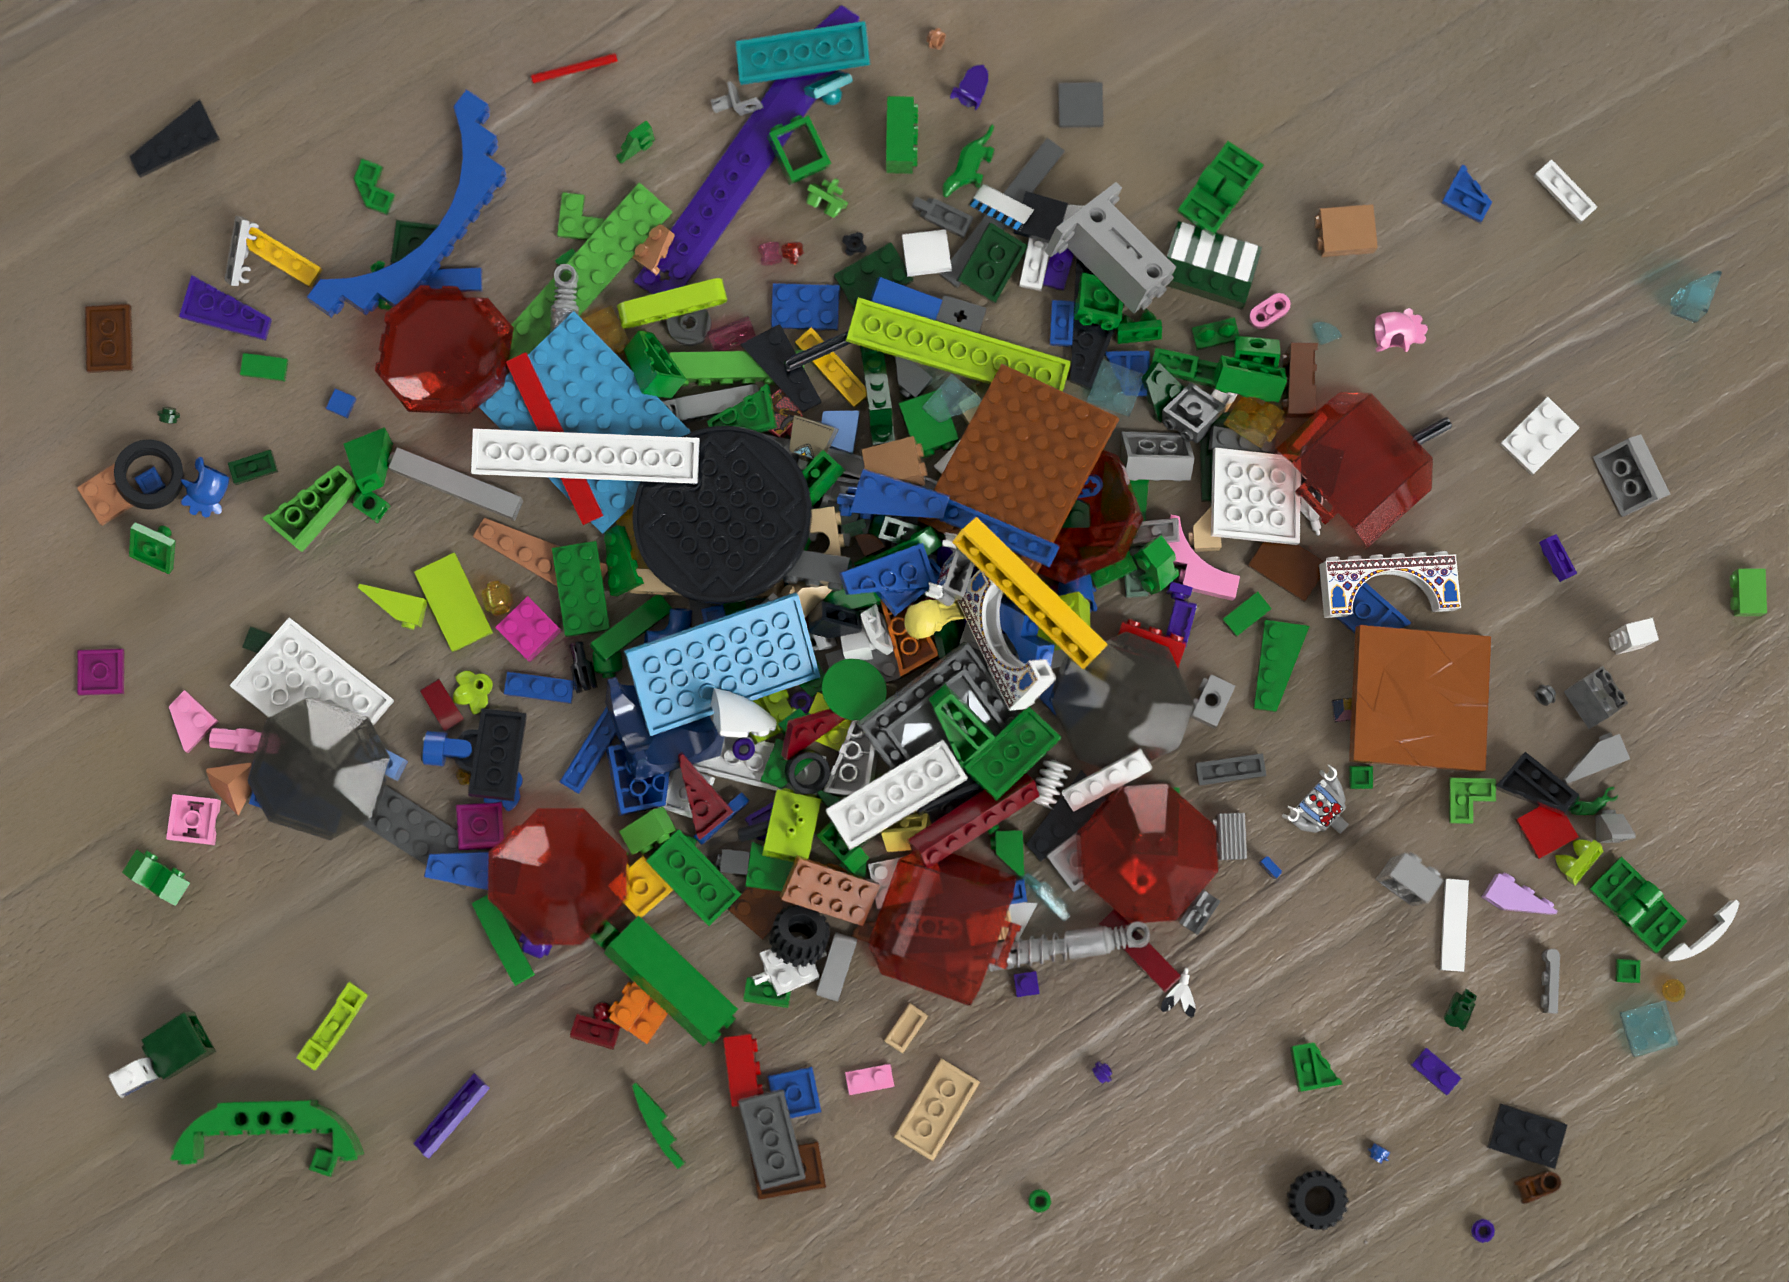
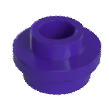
(801, 695)
(736, 749)
(1102, 1072)
(1490, 1231)

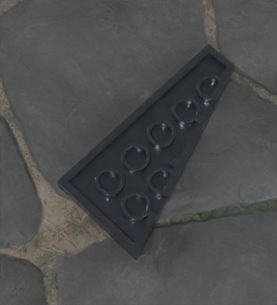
(1088, 343)

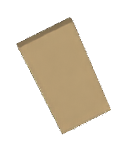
(936, 1109)

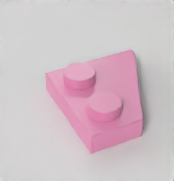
(190, 720)

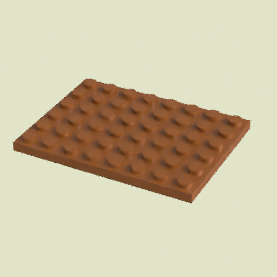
(1025, 456)

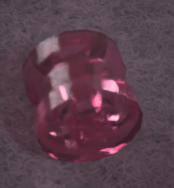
(770, 253)

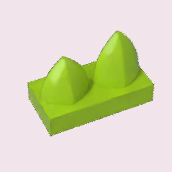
(1576, 868)

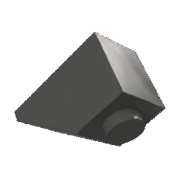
(911, 378)

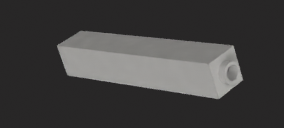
(455, 483)

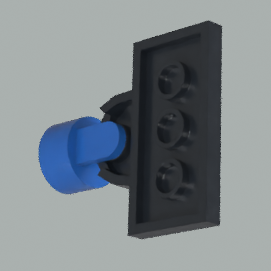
(486, 753)

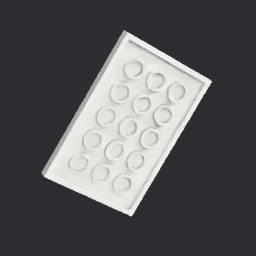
(300, 667)

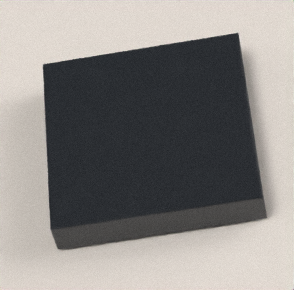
(1044, 219)

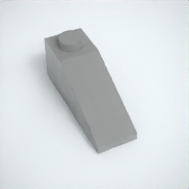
(1599, 757)
(1612, 827)

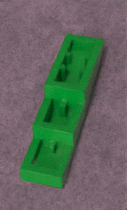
(1186, 367)
(503, 940)
(653, 1116)

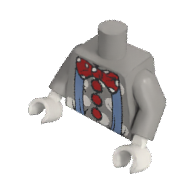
(953, 575)
(1321, 806)

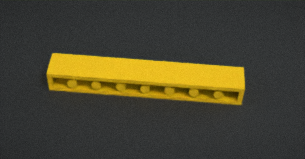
(1029, 593)

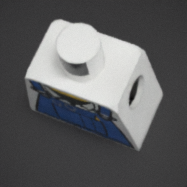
(133, 1077)

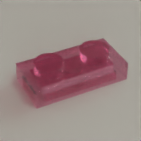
(731, 334)

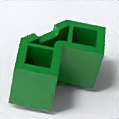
(1158, 564)
(155, 876)

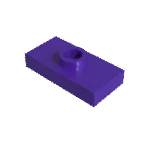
(1058, 270)
(1181, 618)

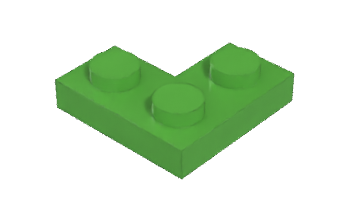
(571, 220)
(1463, 793)

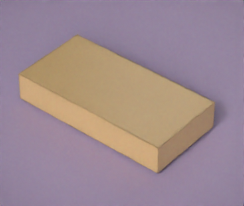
(906, 1028)

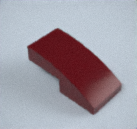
(441, 704)

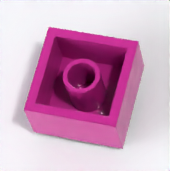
(528, 629)

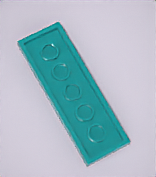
(803, 53)

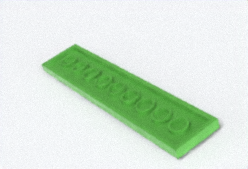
(595, 263)

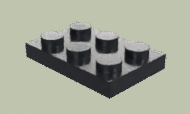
(1527, 1136)

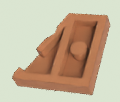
(654, 248)

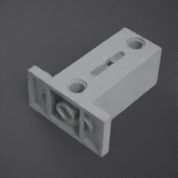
(1114, 251)

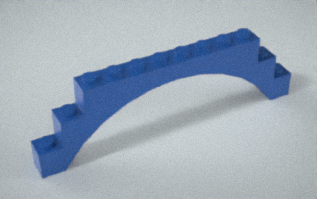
(476, 186)

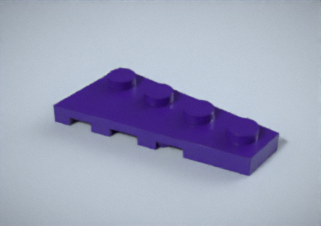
(219, 310)

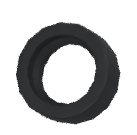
(822, 780)

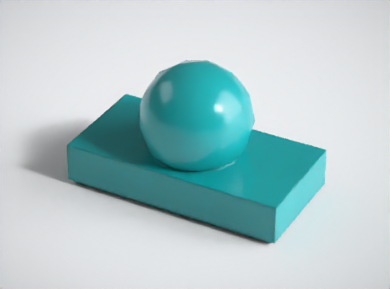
(829, 88)

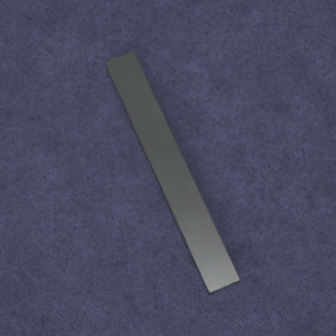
(1026, 180)

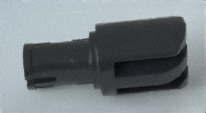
(581, 669)

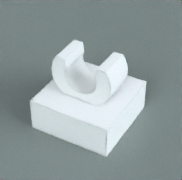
(823, 643)

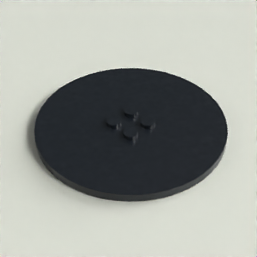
(734, 527)

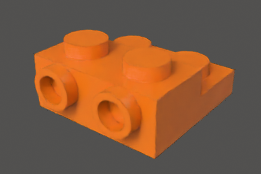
(637, 1013)

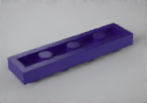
(451, 1115)

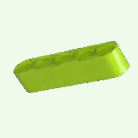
(672, 303)

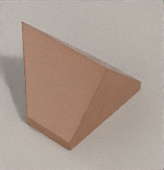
(231, 784)

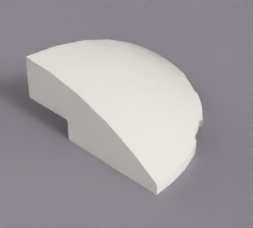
(738, 715)

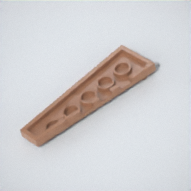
(522, 549)

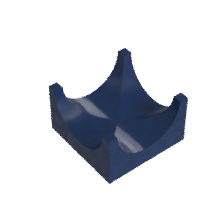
(657, 753)

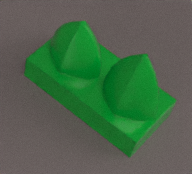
(1146, 330)
(1215, 333)

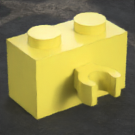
(896, 835)

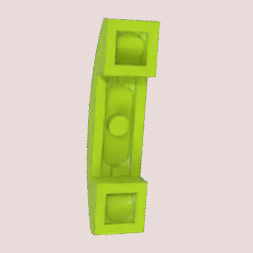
(333, 1026)

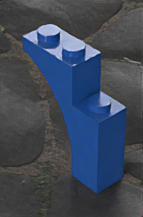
(1023, 633)

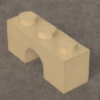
(826, 522)

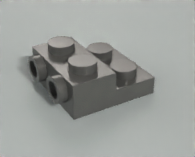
(1192, 413)

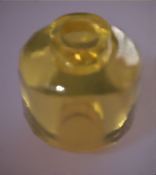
(497, 598)

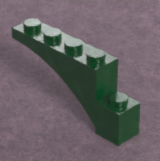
(877, 396)

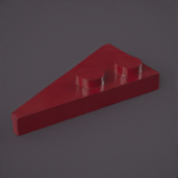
(806, 730)
(705, 803)

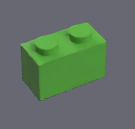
(1748, 592)
(647, 831)

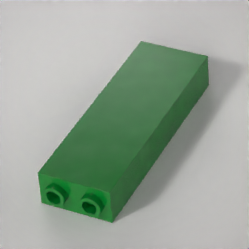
(671, 981)

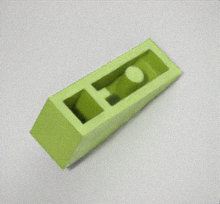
(403, 607)

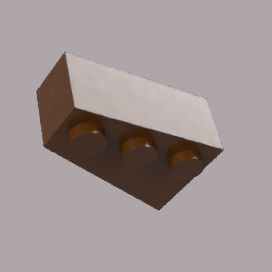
(1300, 383)

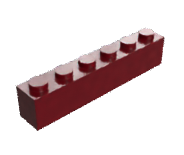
(970, 821)

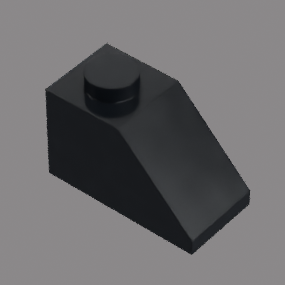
(834, 620)

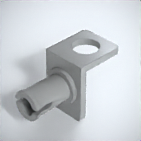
(733, 100)

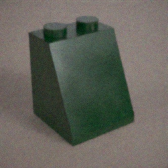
(177, 1045)

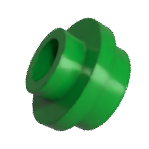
(1039, 1208)

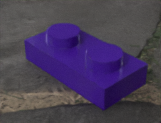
(1557, 557)
(1436, 1071)

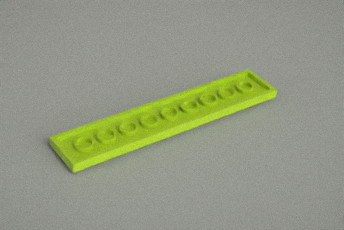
(948, 346)

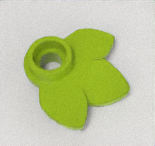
(470, 693)

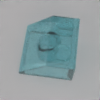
(1695, 298)

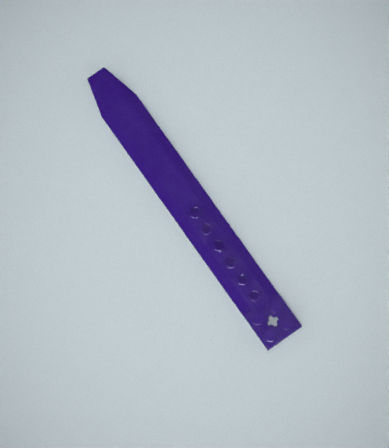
(734, 176)

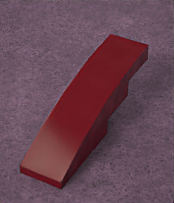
(1146, 957)

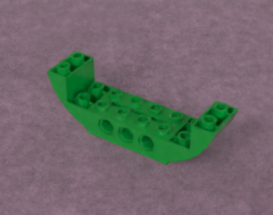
(229, 1118)

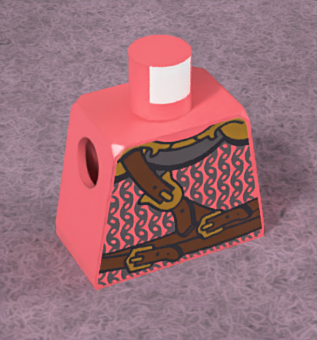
(784, 414)

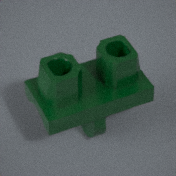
(1460, 1009)

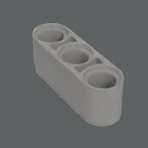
(836, 966)

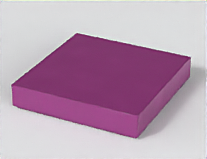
(100, 672)
(479, 825)

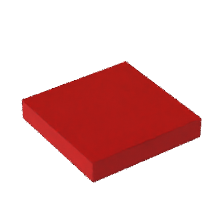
(1546, 830)

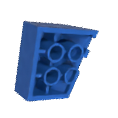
(631, 795)

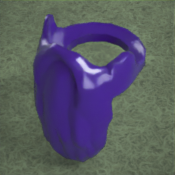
(972, 87)

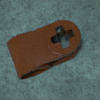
(1536, 1186)

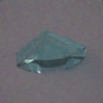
(1326, 332)

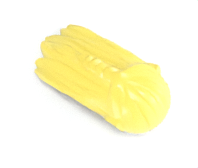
(930, 616)

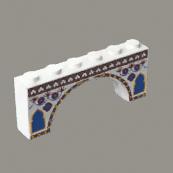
(1433, 574)
(1016, 681)

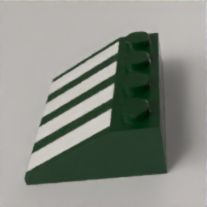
(1212, 266)

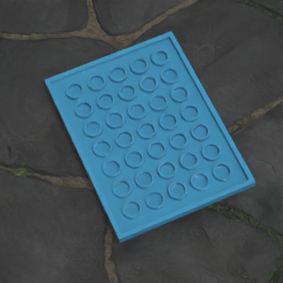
(590, 395)

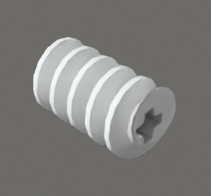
(1050, 781)

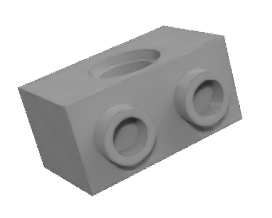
(1221, 691)

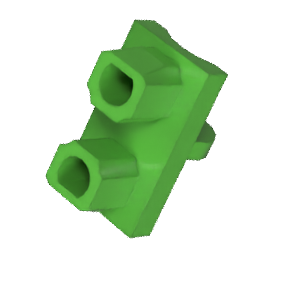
(818, 193)

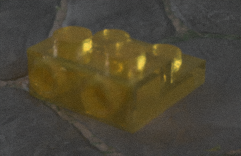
(609, 329)
(1255, 421)

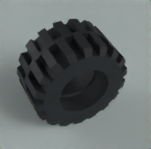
(797, 950)
(1337, 1200)

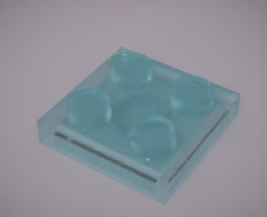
(1115, 388)
(1648, 1028)

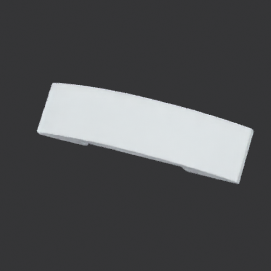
(1724, 916)

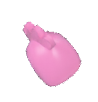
(1399, 330)

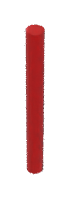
(570, 69)

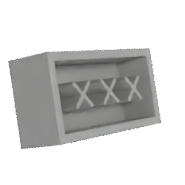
(1410, 879)

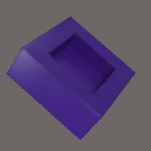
(1179, 591)
(1026, 984)

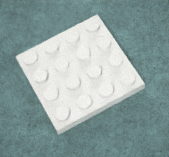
(1255, 497)

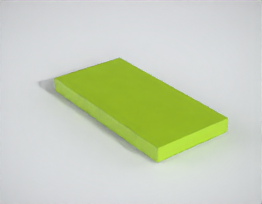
(453, 602)

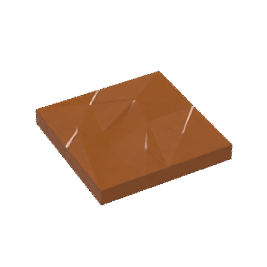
(1420, 698)

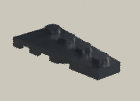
(177, 140)
(769, 352)
(1061, 824)

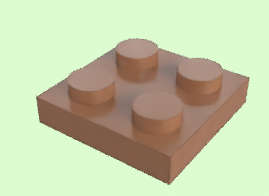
(103, 496)

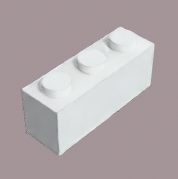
(1633, 636)

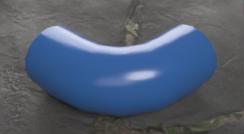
(679, 620)

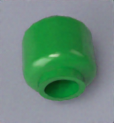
(608, 668)

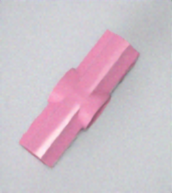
(238, 740)

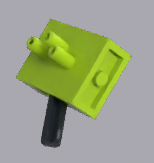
(789, 828)

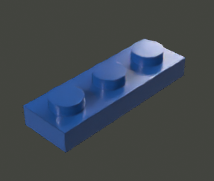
(539, 687)

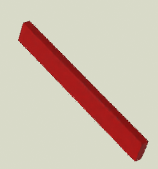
(547, 421)

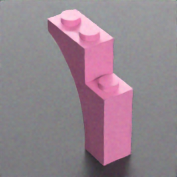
(1201, 575)

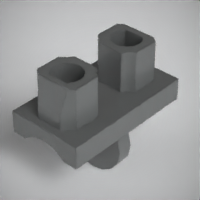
(1199, 912)

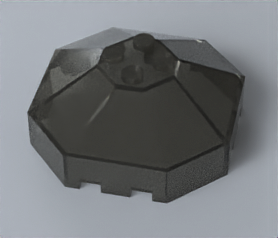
(1122, 702)
(319, 768)

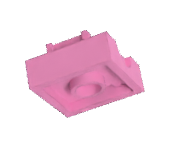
(183, 817)

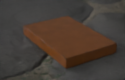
(108, 338)
(1288, 567)
(813, 1171)

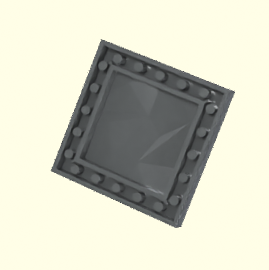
(909, 724)

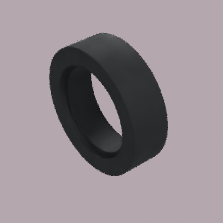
(140, 449)

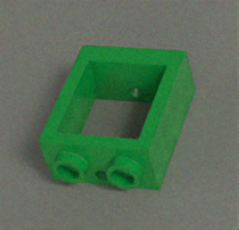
(807, 170)

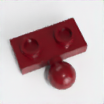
(596, 1030)

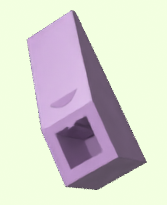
(1509, 896)

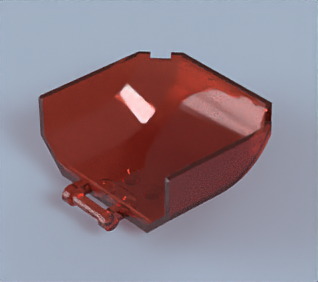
(1359, 464)
(943, 925)

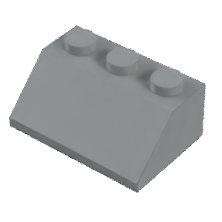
(1156, 456)
(1631, 475)

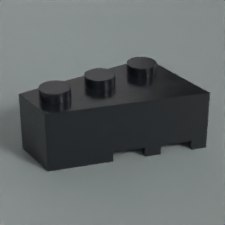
(1538, 785)

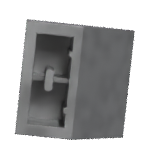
(1596, 697)

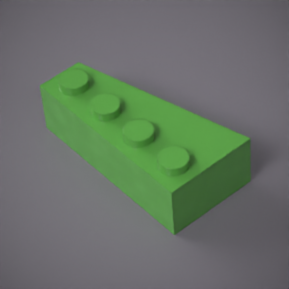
(313, 508)

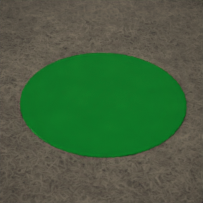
(853, 688)

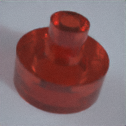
(792, 251)

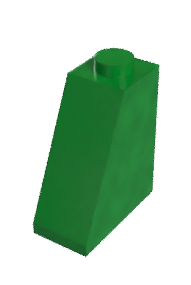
(369, 459)
(858, 602)

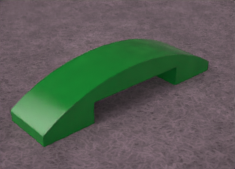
(926, 536)

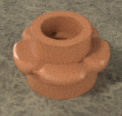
(936, 38)

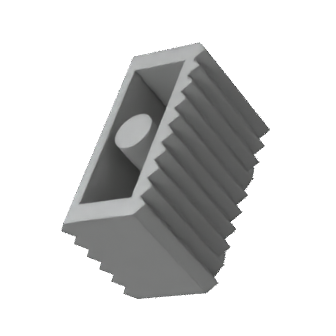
(1231, 836)

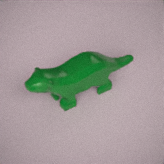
(969, 164)

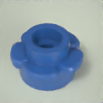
(1379, 1153)

